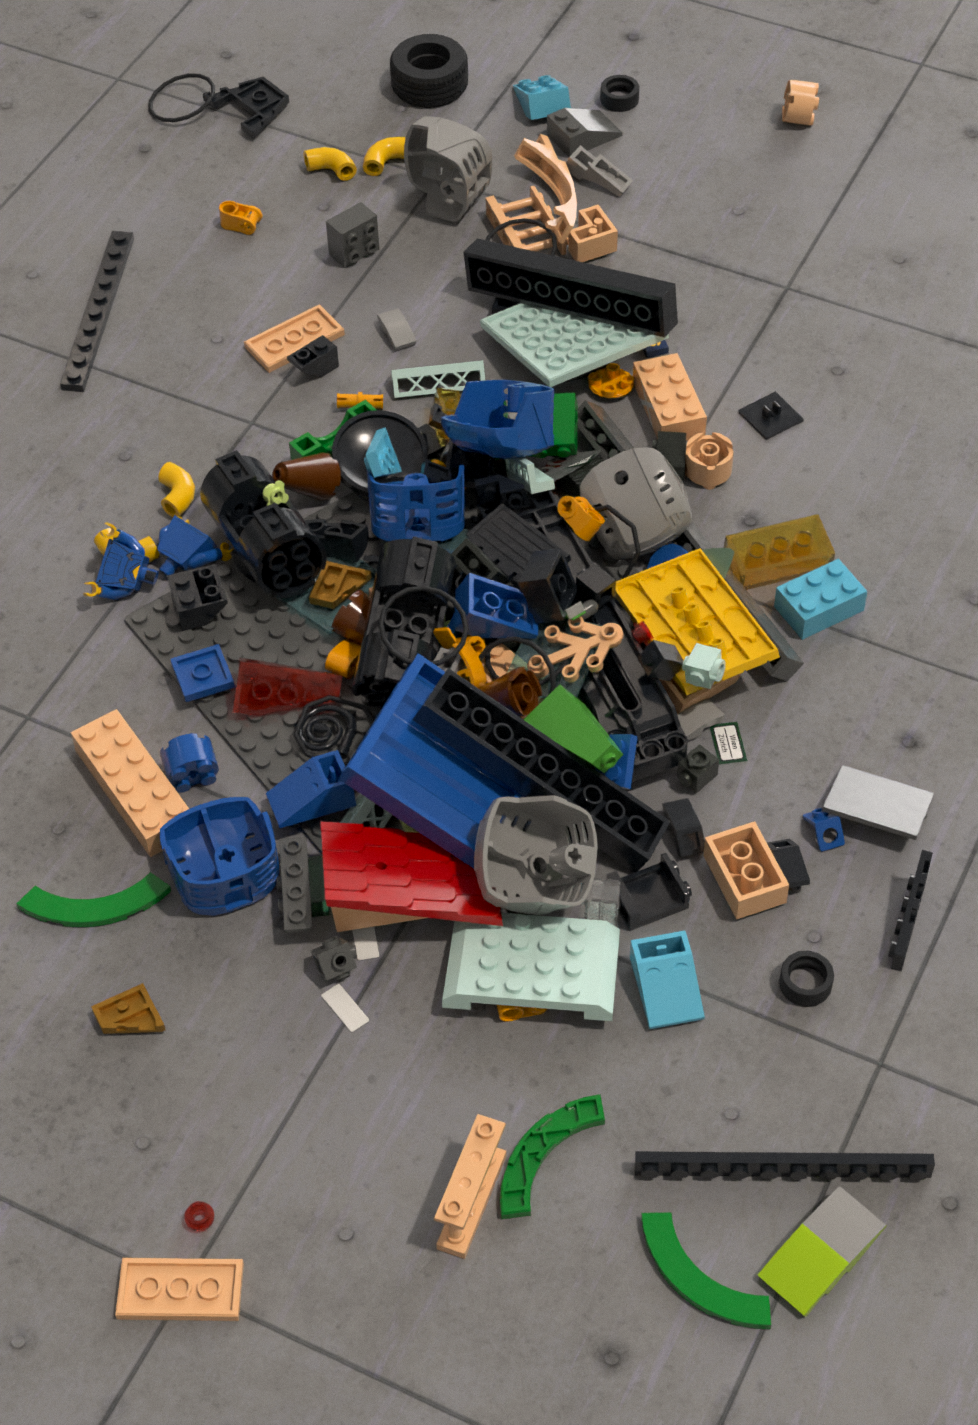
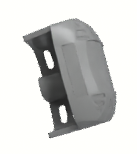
(464, 162)
(638, 501)
(507, 854)

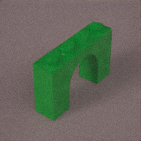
(564, 426)

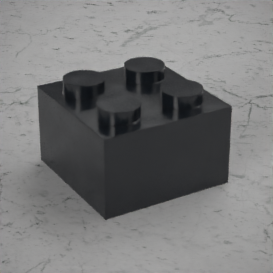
(548, 585)

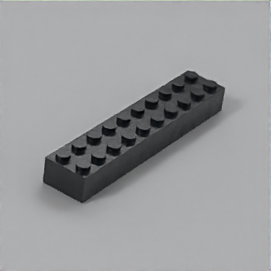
(571, 287)
(540, 767)

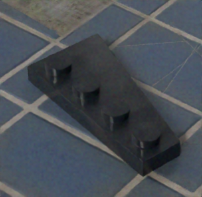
(910, 907)

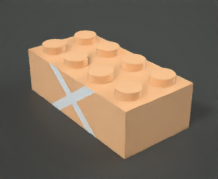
(668, 396)

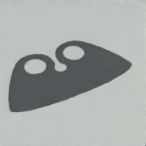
(559, 472)

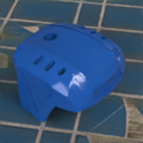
(483, 428)
(417, 507)
(220, 856)

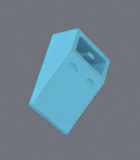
(542, 96)
(666, 979)

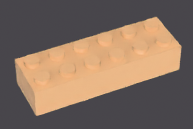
(128, 777)

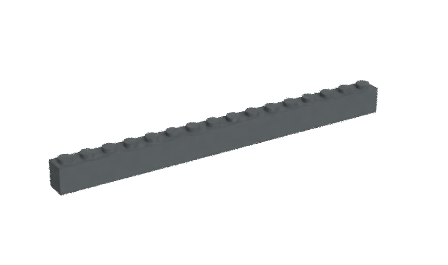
(608, 438)

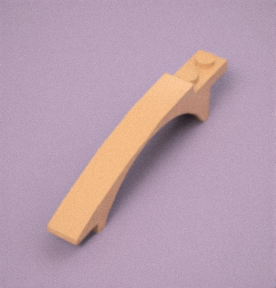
(543, 160)

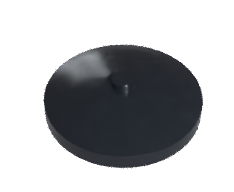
(356, 436)

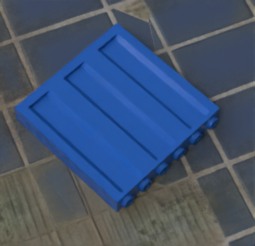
(420, 774)

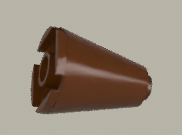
(310, 475)
(351, 619)
(515, 691)

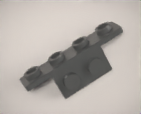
(294, 885)

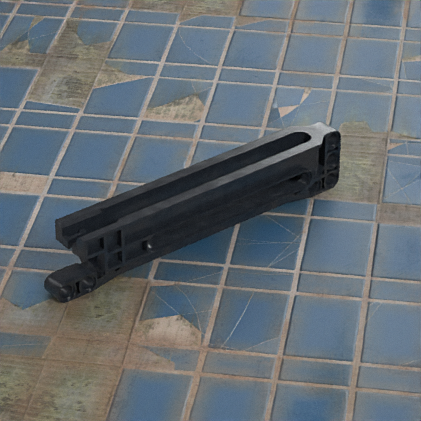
(621, 692)

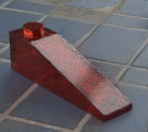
(275, 687)

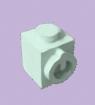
(704, 666)

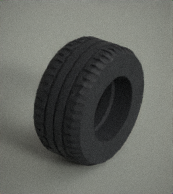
(429, 70)

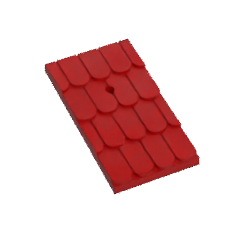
(396, 878)

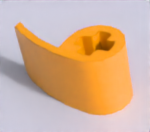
(447, 638)
(343, 658)
(474, 666)

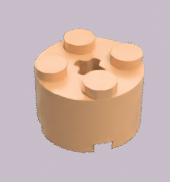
(800, 102)
(709, 459)

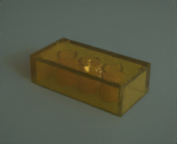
(779, 551)

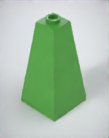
(575, 728)

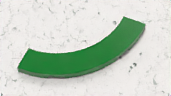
(94, 911)
(537, 1145)
(696, 1286)

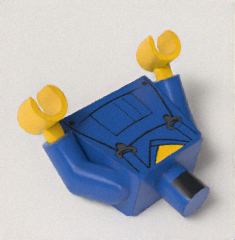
(122, 567)

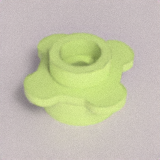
(270, 491)

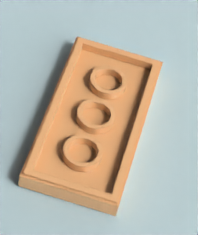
(277, 343)
(180, 1289)

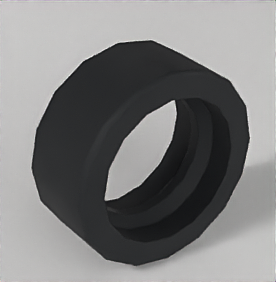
(619, 83)
(809, 960)

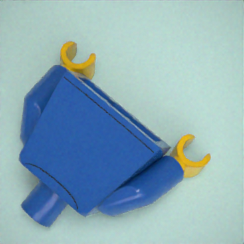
(187, 547)

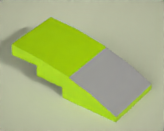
(822, 1251)

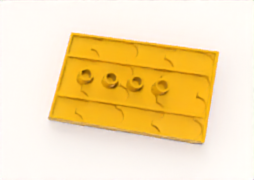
(693, 604)

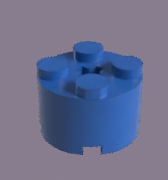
(189, 762)

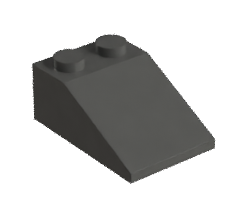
(578, 127)

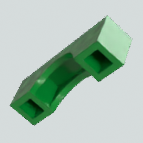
(309, 445)

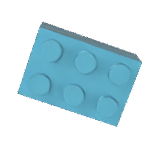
(820, 599)

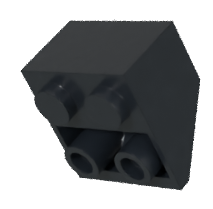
(197, 596)

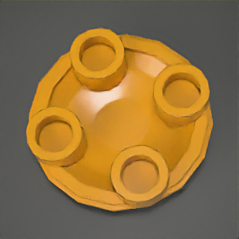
(611, 381)

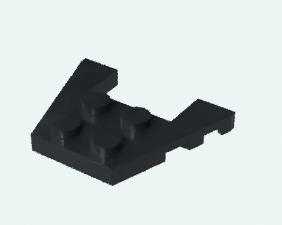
(255, 96)
(475, 464)

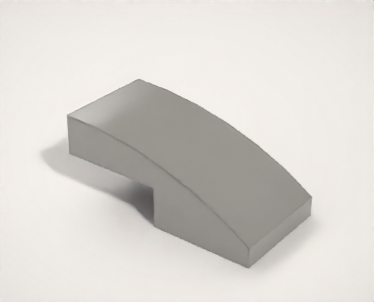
(397, 329)
(698, 717)

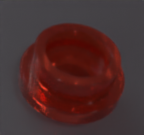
(642, 633)
(199, 1208)

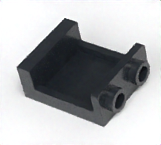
(652, 893)

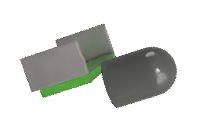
(584, 610)

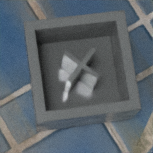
(352, 235)

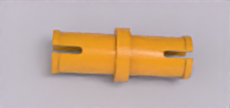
(351, 400)

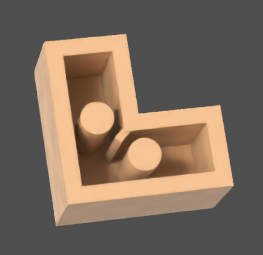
(593, 236)

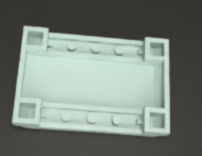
(534, 964)

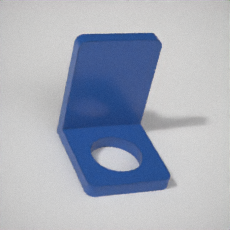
(823, 821)

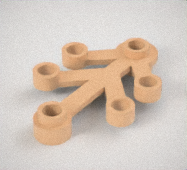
(578, 648)

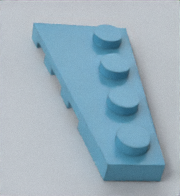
(381, 456)

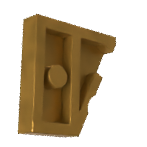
(337, 584)
(128, 1013)

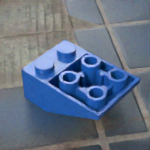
(311, 791)

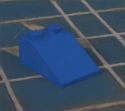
(493, 609)

